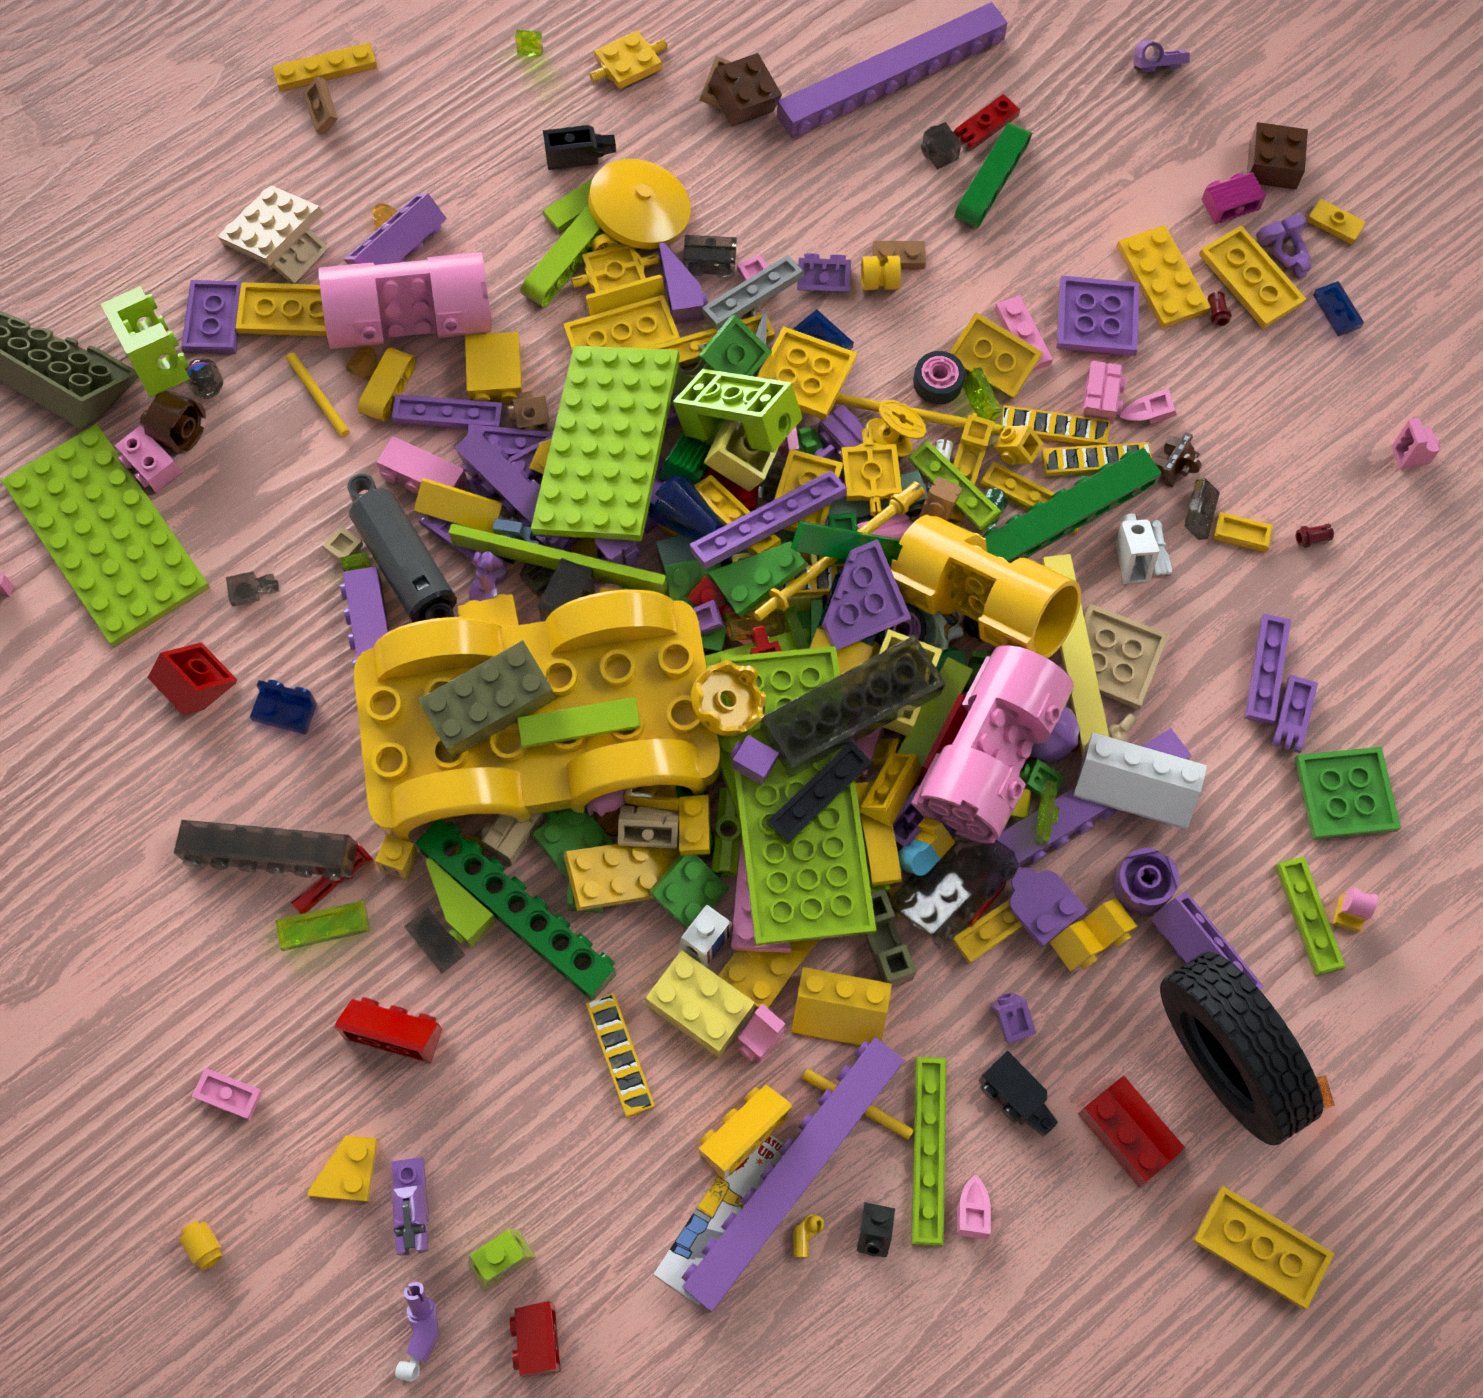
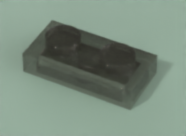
(1202, 509)
(434, 940)

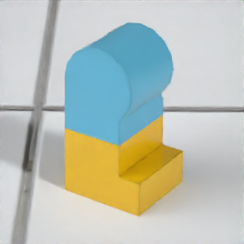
(926, 848)

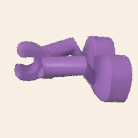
(1289, 228)
(490, 572)

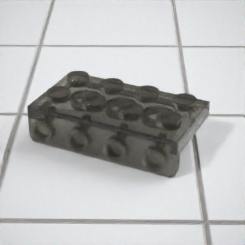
(955, 887)

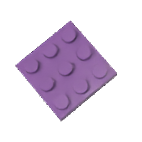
(1098, 315)

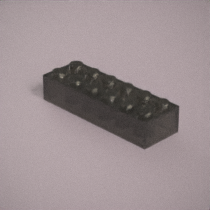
(852, 705)

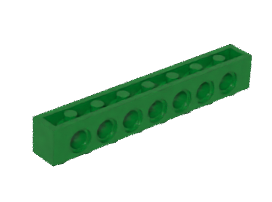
(589, 981)

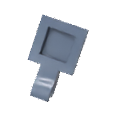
(514, 530)

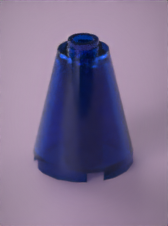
(683, 509)

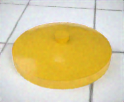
(639, 203)

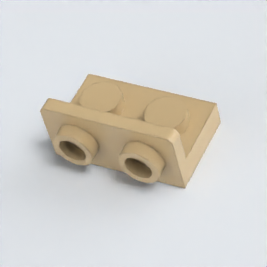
(299, 257)

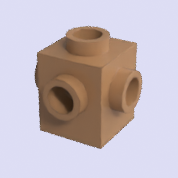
(538, 413)

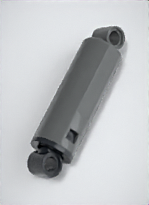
(399, 551)

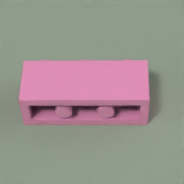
(409, 464)

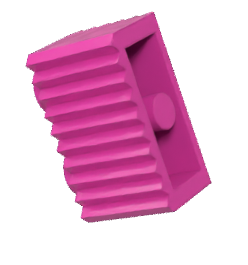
(1233, 197)

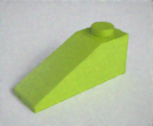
(463, 913)

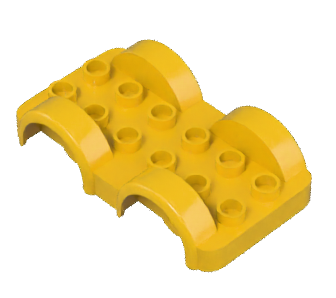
(590, 654)

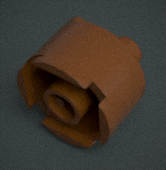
(174, 421)

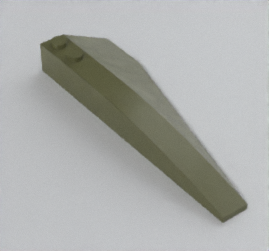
(59, 373)

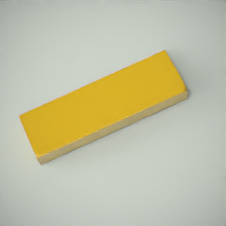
(625, 295)
(457, 506)
(891, 788)

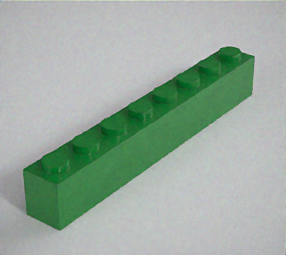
(1073, 508)

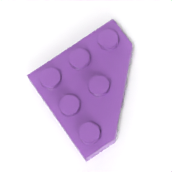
(864, 598)

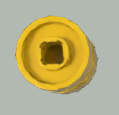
(880, 273)

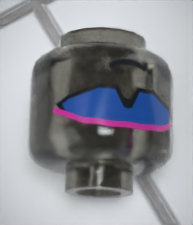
(204, 378)

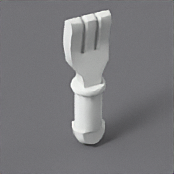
(1163, 563)

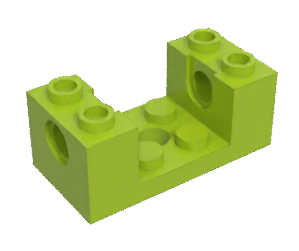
(146, 341)
(762, 405)

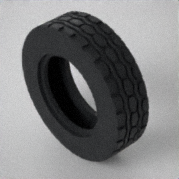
(1242, 1048)

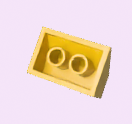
(840, 1007)
(744, 1130)

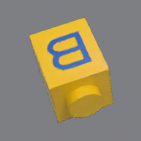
(396, 857)

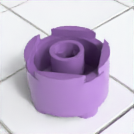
(1153, 868)

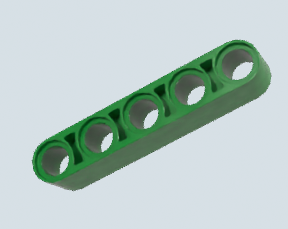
(993, 175)

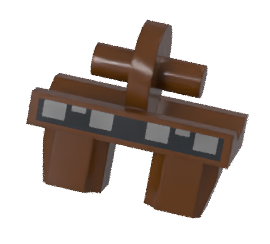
(1182, 459)

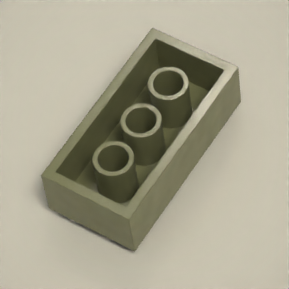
(487, 699)

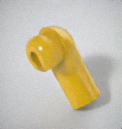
(803, 1232)

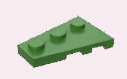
(751, 579)

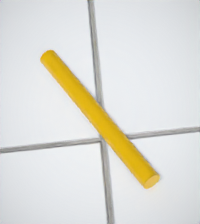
(317, 394)
(872, 1112)

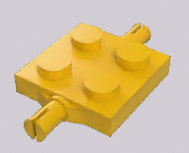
(628, 60)
(613, 267)
(871, 471)

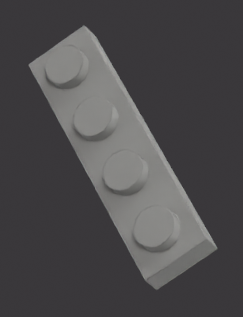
(753, 291)

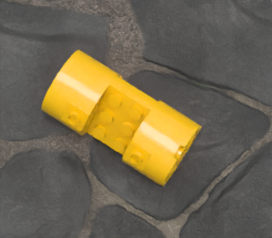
(1013, 602)

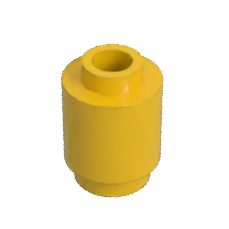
(201, 1245)

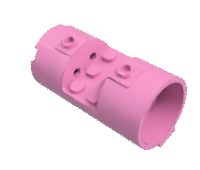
(405, 299)
(1010, 710)

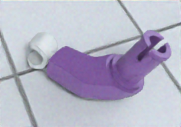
(424, 1323)

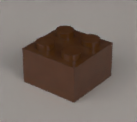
(744, 89)
(1277, 155)

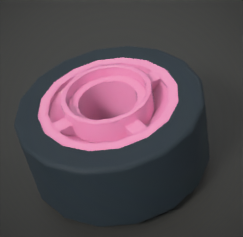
(934, 389)

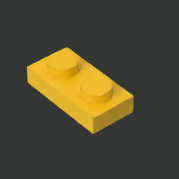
(694, 825)

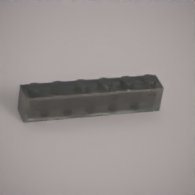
(266, 849)

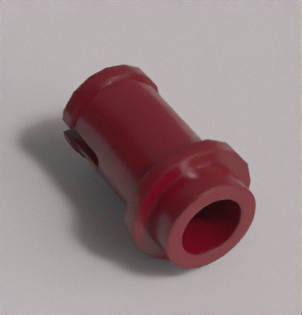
(1220, 315)
(1306, 536)

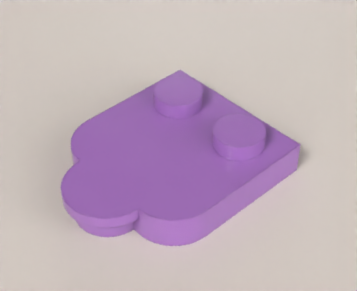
(1043, 904)

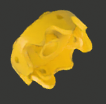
(739, 686)

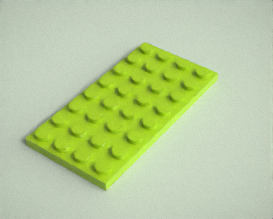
(606, 443)
(105, 535)

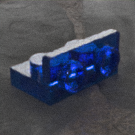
(283, 706)

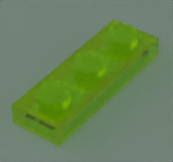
(322, 925)

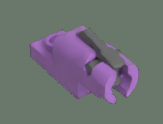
(410, 1206)

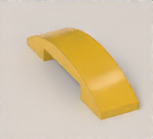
(972, 451)
(879, 844)

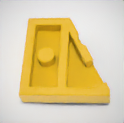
(653, 796)
(348, 1171)

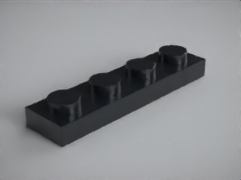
(819, 793)

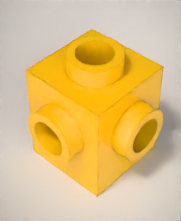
(1018, 445)

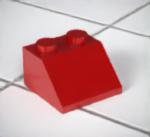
(191, 677)
(536, 1339)

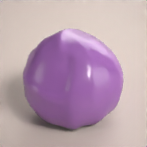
(1061, 741)

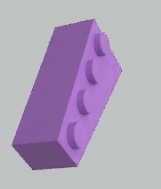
(499, 474)

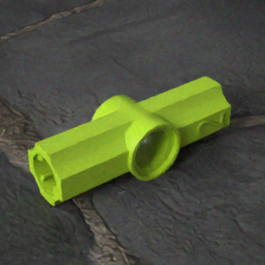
(726, 848)

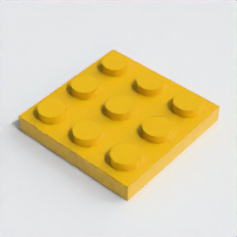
(812, 367)

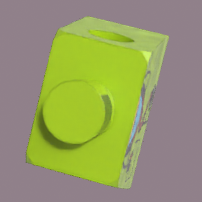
(500, 1258)

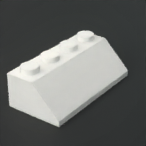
(1139, 780)

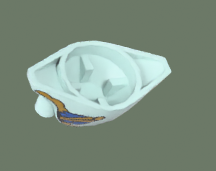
(941, 628)

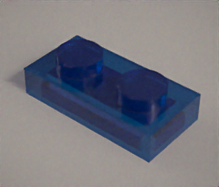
(1338, 308)

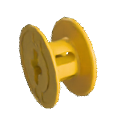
(897, 426)

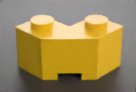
(1096, 933)

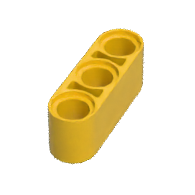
(387, 380)

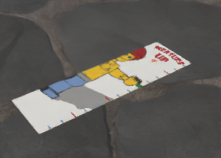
(711, 1213)

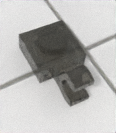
(246, 587)

